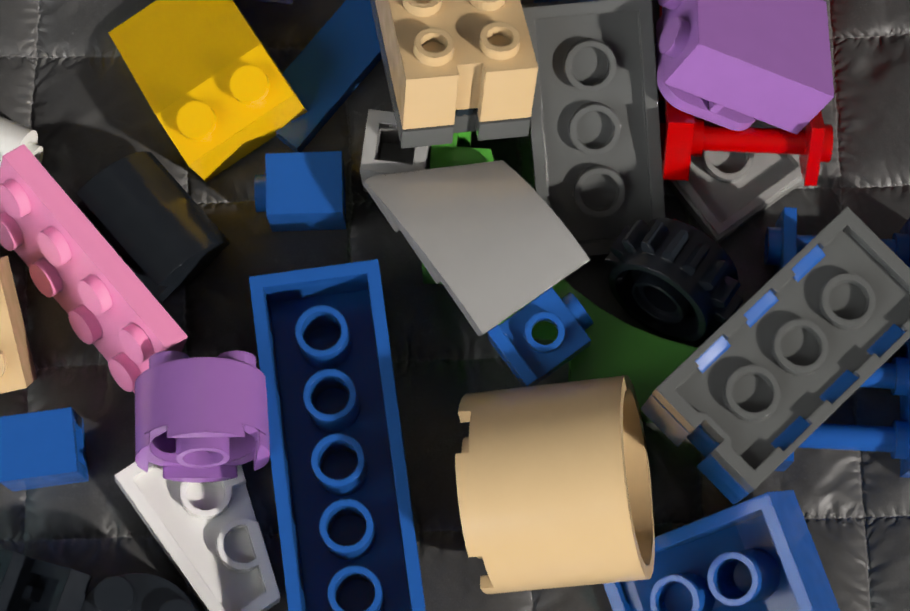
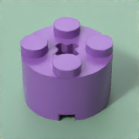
(201, 416)

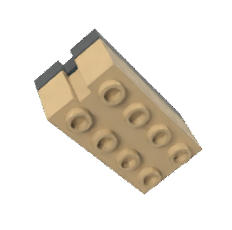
(456, 68)

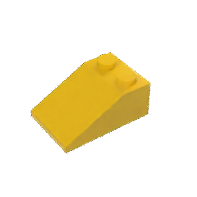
(206, 80)

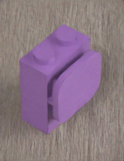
(745, 60)

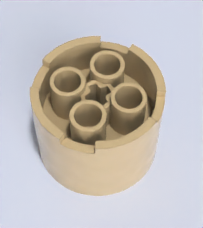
(556, 485)

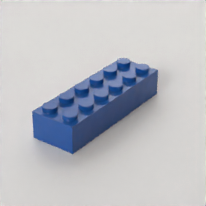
(336, 440)

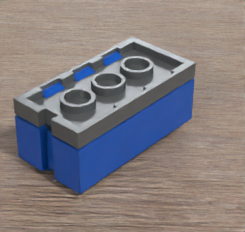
(788, 356)

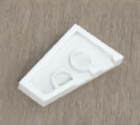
(207, 536)

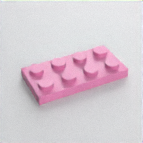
(81, 270)

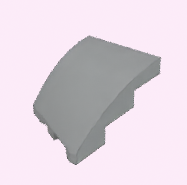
(479, 235)

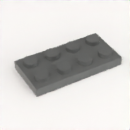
(596, 116)

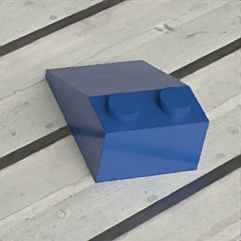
(734, 561)

